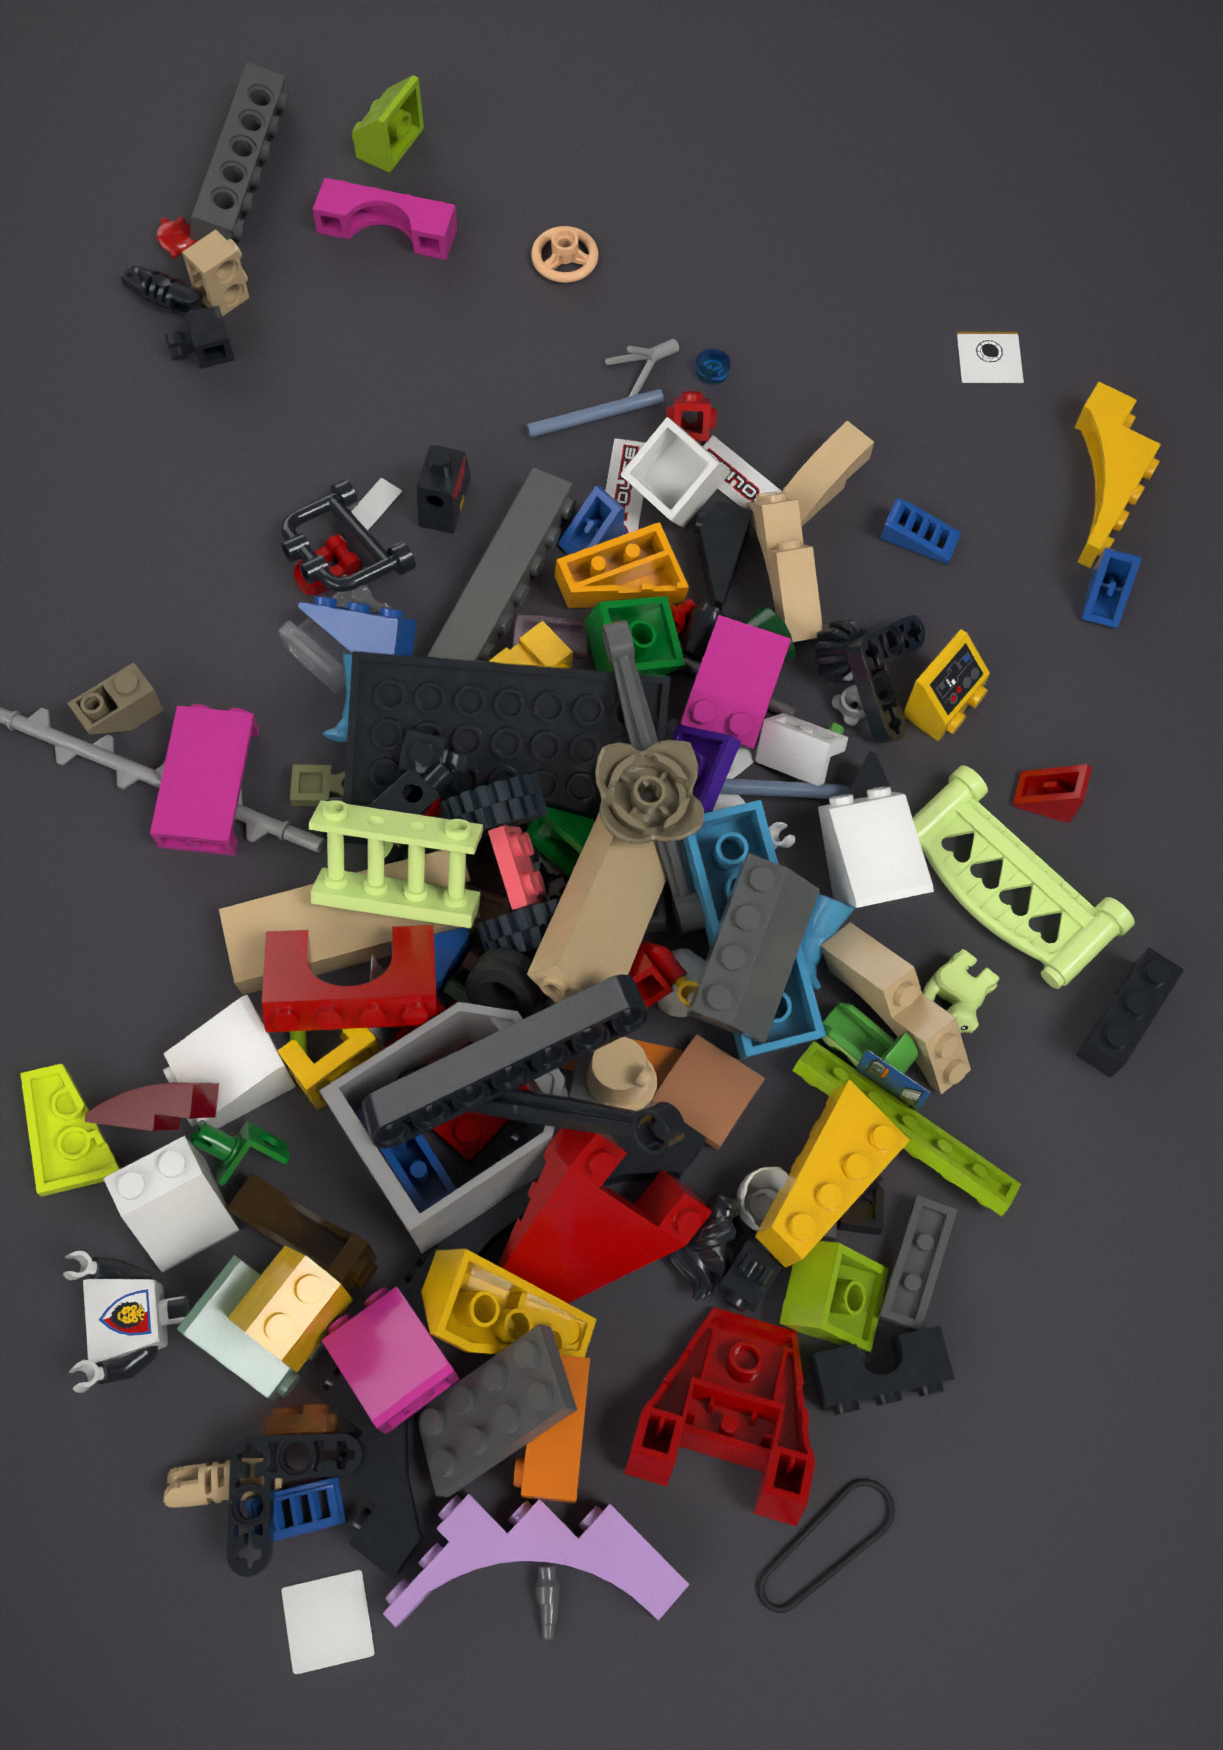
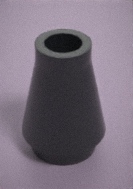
(699, 630)

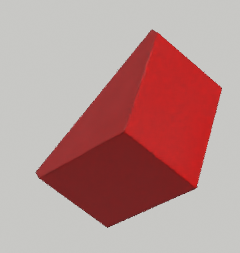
(1053, 791)

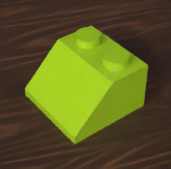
(390, 125)
(835, 1295)

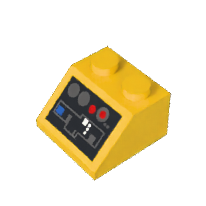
(948, 688)

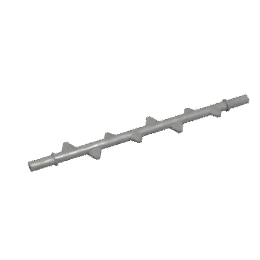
(130, 771)

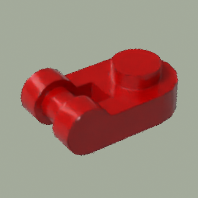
(333, 548)

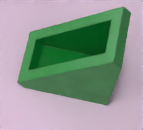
(560, 837)

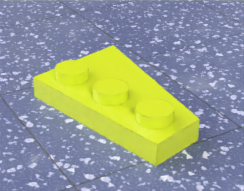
(63, 1146)

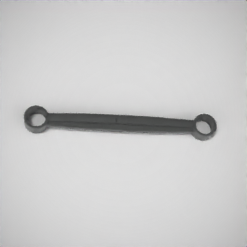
(642, 735)

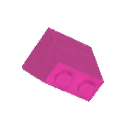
(389, 1359)

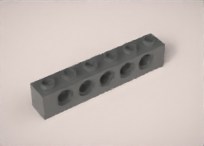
(239, 153)

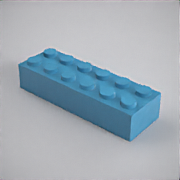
(714, 862)

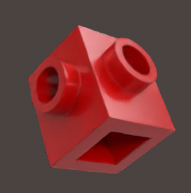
(705, 418)

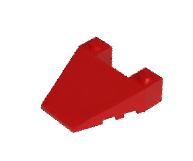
(586, 1234)
(736, 1401)

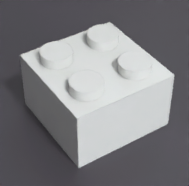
(675, 473)

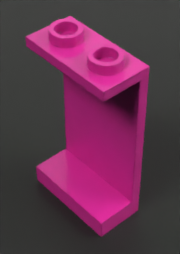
(203, 779)

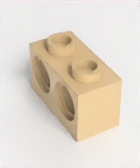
(217, 272)

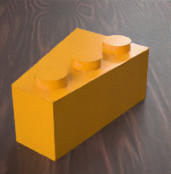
(622, 569)

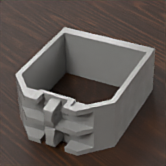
(425, 1046)

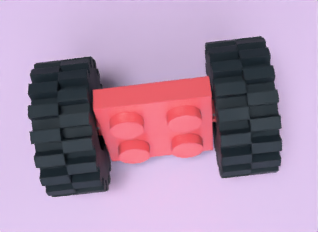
(501, 810)

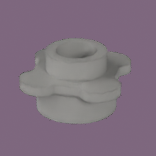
(843, 704)

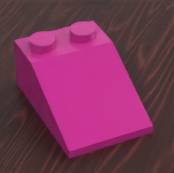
(736, 680)

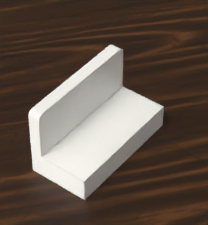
(798, 747)

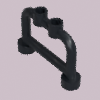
(316, 568)

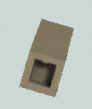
(117, 703)

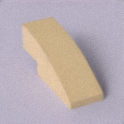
(828, 470)

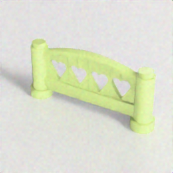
(1082, 927)

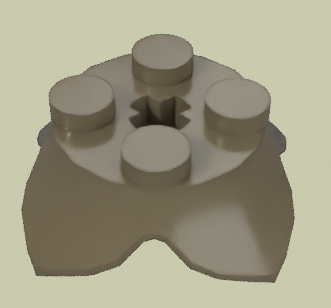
(666, 771)

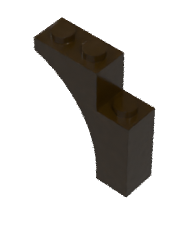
(292, 1225)

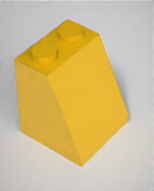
(291, 1307)

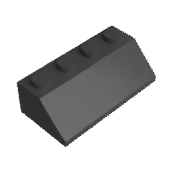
(754, 949)

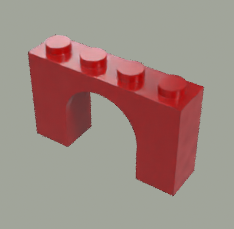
(302, 1002)

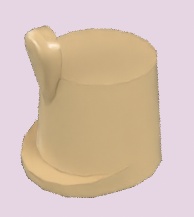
(622, 1075)

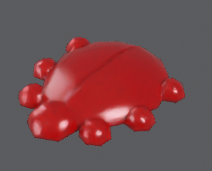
(174, 236)

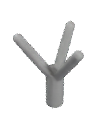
(650, 355)

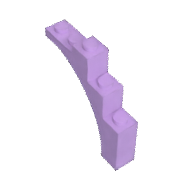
(606, 1549)

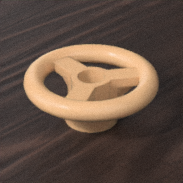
(564, 251)

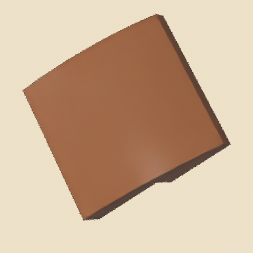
(709, 1090)

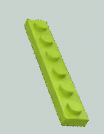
(927, 1141)

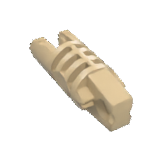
(206, 1483)

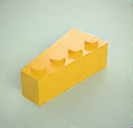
(837, 1164)

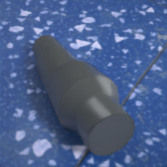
(548, 1597)

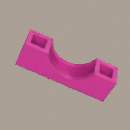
(350, 207)

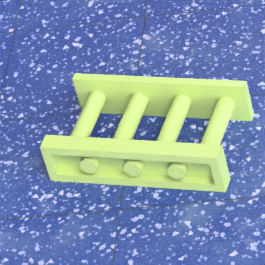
(393, 896)

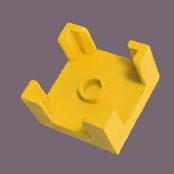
(356, 1048)

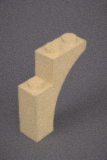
(788, 563)
(896, 996)

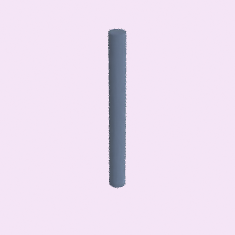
(595, 413)
(782, 789)

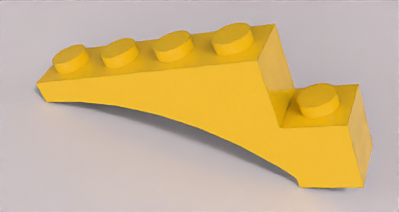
(1118, 463)

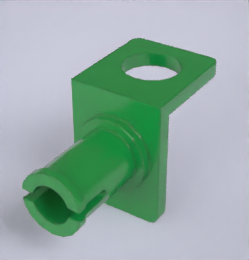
(233, 1149)

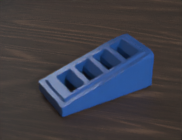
(916, 517)
(335, 1501)

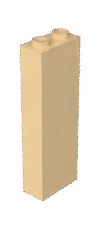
(599, 915)
(335, 934)

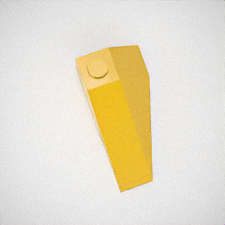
(489, 1308)

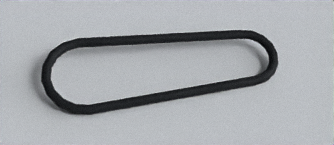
(801, 1597)

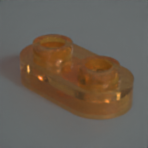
(288, 1421)

